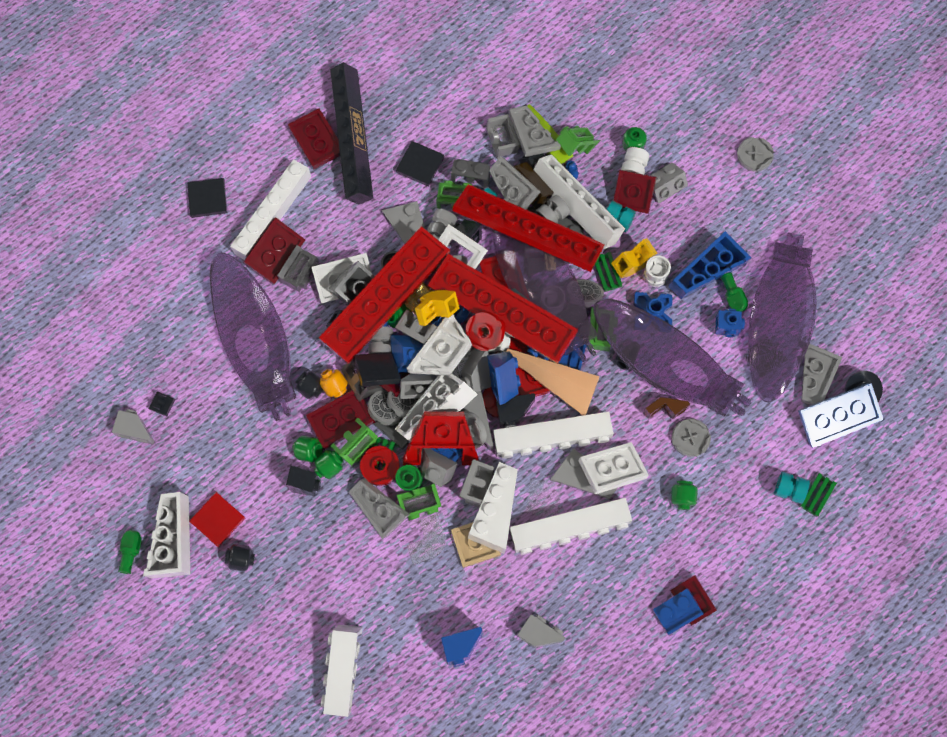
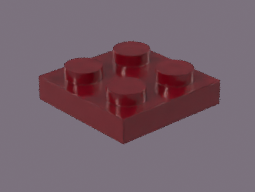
(635, 191)

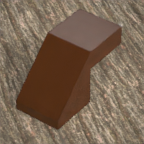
(672, 407)

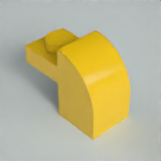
(635, 260)
(436, 303)

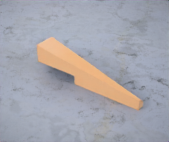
(567, 383)

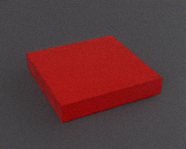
(217, 519)

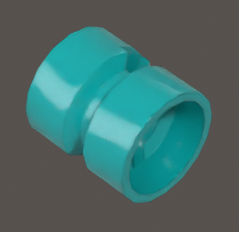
(623, 216)
(790, 487)

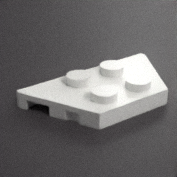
(442, 350)

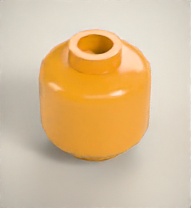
(333, 382)

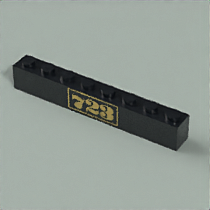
(351, 134)

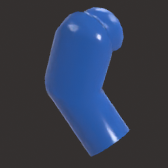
(572, 168)

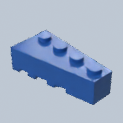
(718, 259)

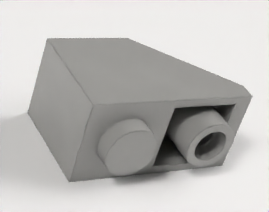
(539, 634)

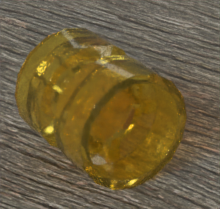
(411, 302)

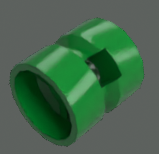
(409, 477)

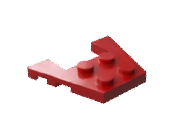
(441, 431)

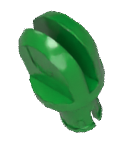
(735, 295)
(129, 549)

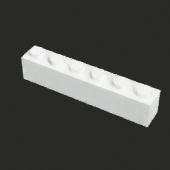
(582, 204)
(274, 205)
(552, 434)
(571, 525)

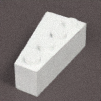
(443, 395)
(494, 514)
(171, 538)
(341, 670)

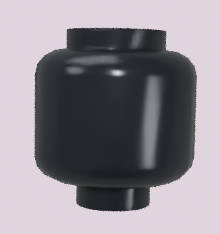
(309, 385)
(239, 557)

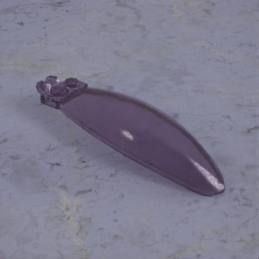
(547, 284)
(781, 319)
(251, 334)
(667, 357)

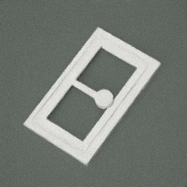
(452, 233)

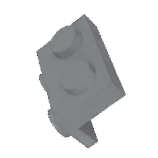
(669, 181)

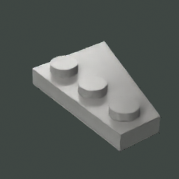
(531, 134)
(818, 374)
(378, 508)

